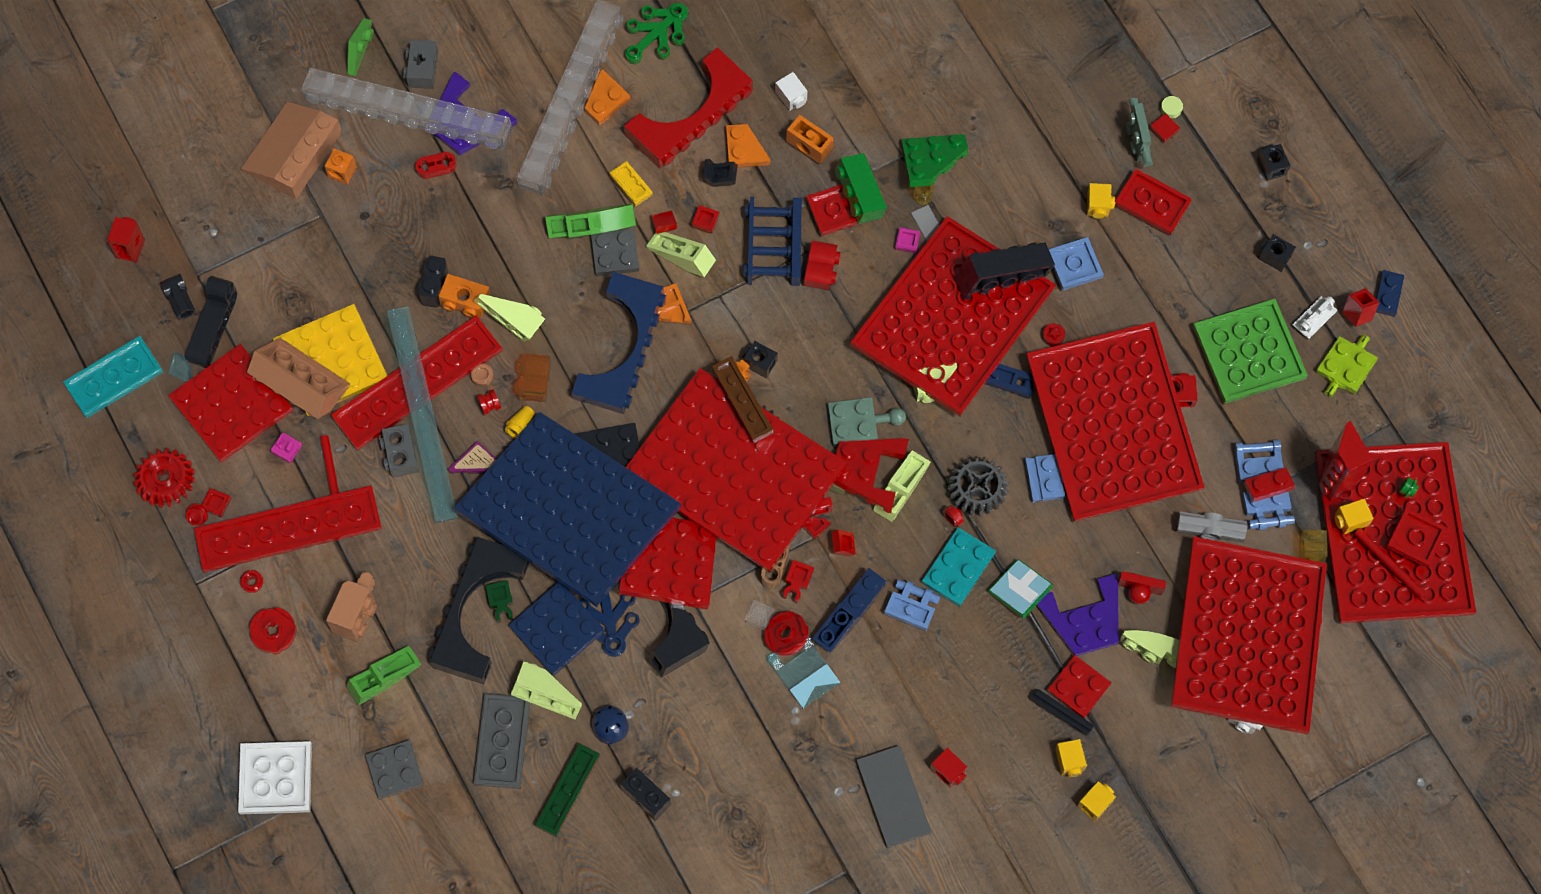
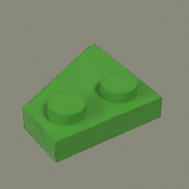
(358, 45)

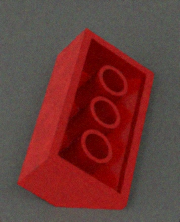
(1344, 463)

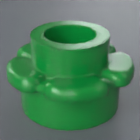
(1409, 487)

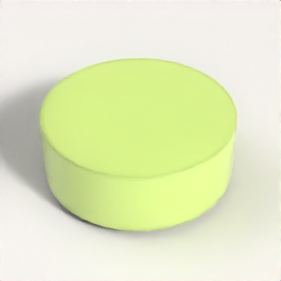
(1172, 106)

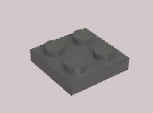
(615, 252)
(394, 769)

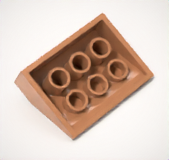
(293, 148)

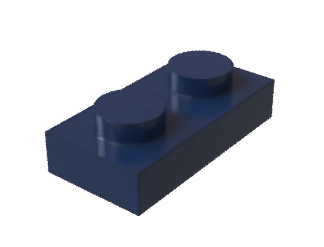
(1389, 293)

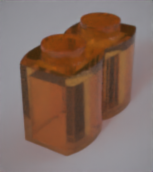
(533, 377)

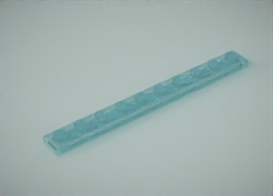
(422, 414)

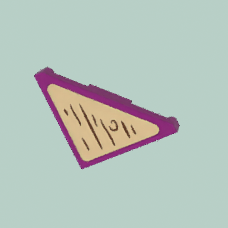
(474, 461)

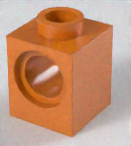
(340, 166)

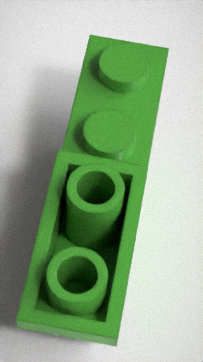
(591, 221)

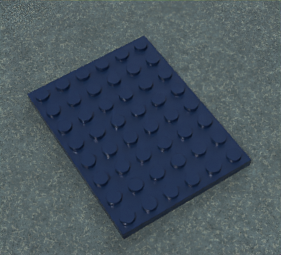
(568, 508)

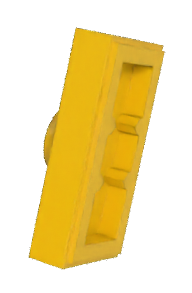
(631, 183)

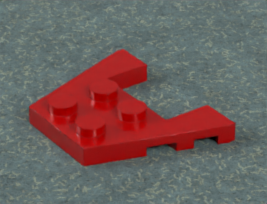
(862, 467)

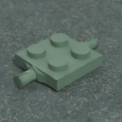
(1139, 132)

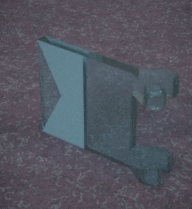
(806, 675)

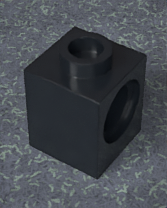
(1270, 169)
(1280, 260)
(760, 367)

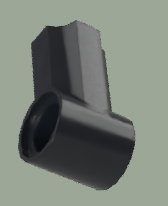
(177, 293)

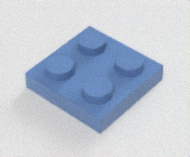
(1075, 264)

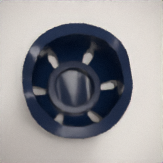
(608, 720)

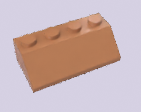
(297, 377)

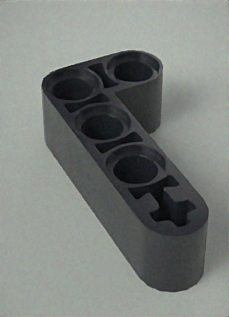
(211, 325)

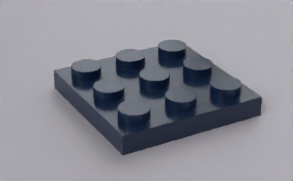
(557, 628)

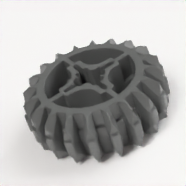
(968, 471)

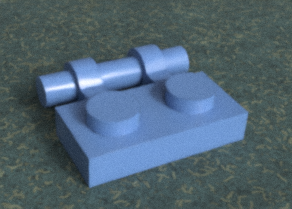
(1276, 504)
(909, 610)

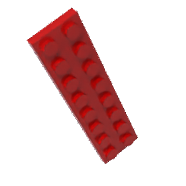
(443, 367)
(287, 528)

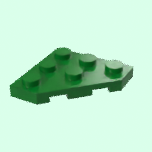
(932, 156)

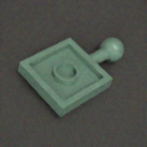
(856, 420)

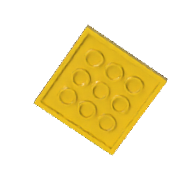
(342, 346)

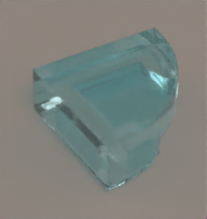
(180, 367)

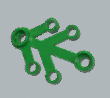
(657, 29)

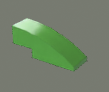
(383, 675)

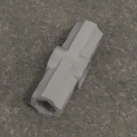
(1212, 526)

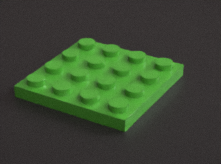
(1250, 351)

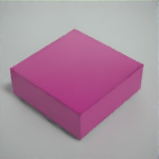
(907, 240)

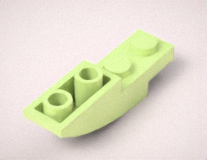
(1151, 645)

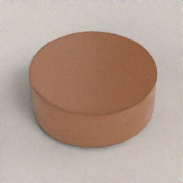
(482, 375)

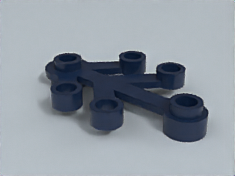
(609, 620)

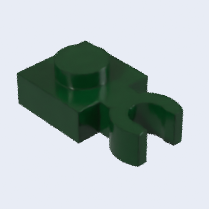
(499, 597)

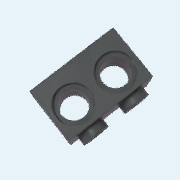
(404, 450)

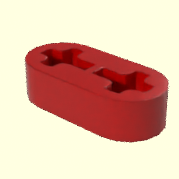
(435, 165)

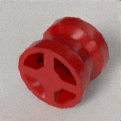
(489, 402)

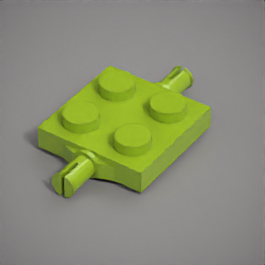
(1347, 365)

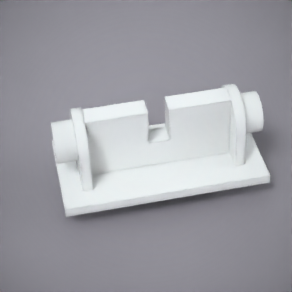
(1316, 316)

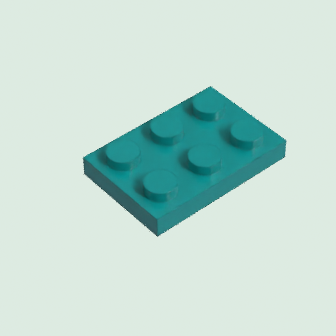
(958, 567)

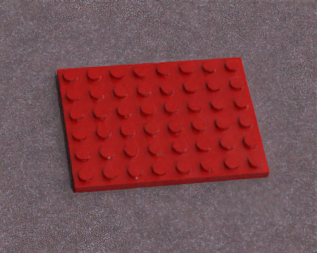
(931, 325)
(1115, 421)
(728, 484)
(1362, 582)
(1249, 635)

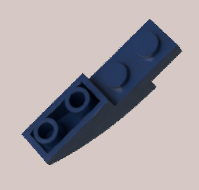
(850, 610)

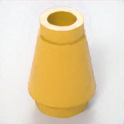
(519, 421)

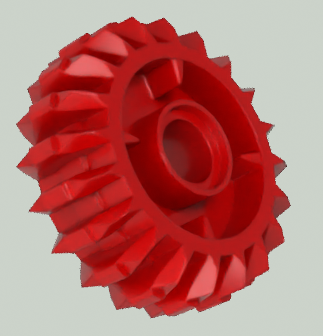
(165, 491)

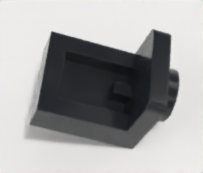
(720, 173)

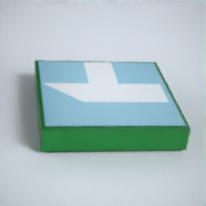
(1020, 588)

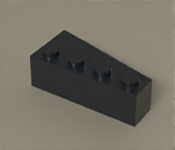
(1003, 268)

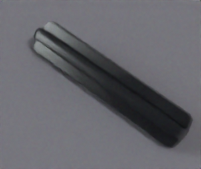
(1062, 712)

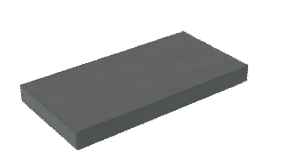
(502, 741)
(893, 796)

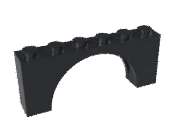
(486, 563)
(682, 642)

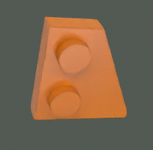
(605, 98)
(745, 147)
(674, 307)

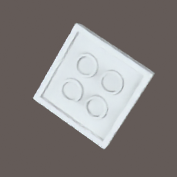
(275, 777)

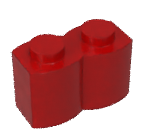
(821, 265)

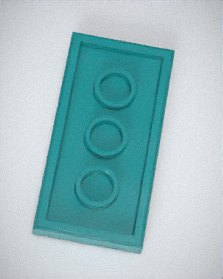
(113, 376)

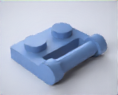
(1254, 467)

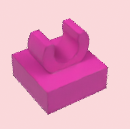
(286, 448)

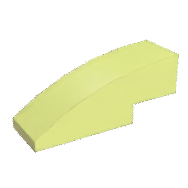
(904, 483)

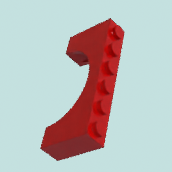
(665, 140)

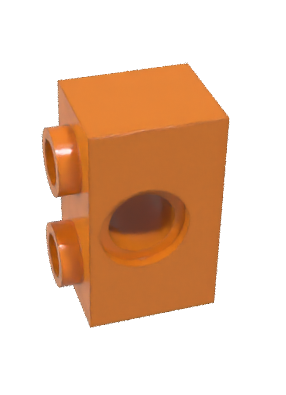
(810, 139)
(454, 288)

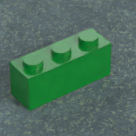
(860, 188)

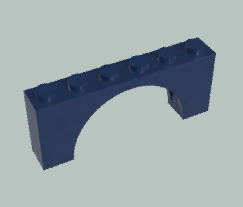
(614, 388)

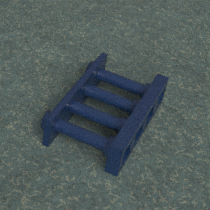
(792, 231)

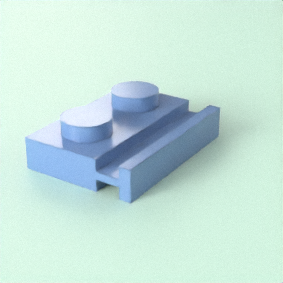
(1044, 478)

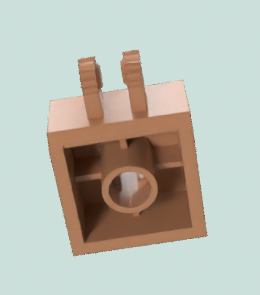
(353, 608)

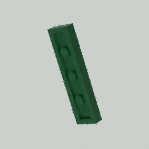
(567, 790)

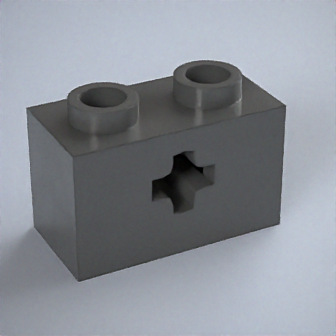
(421, 75)

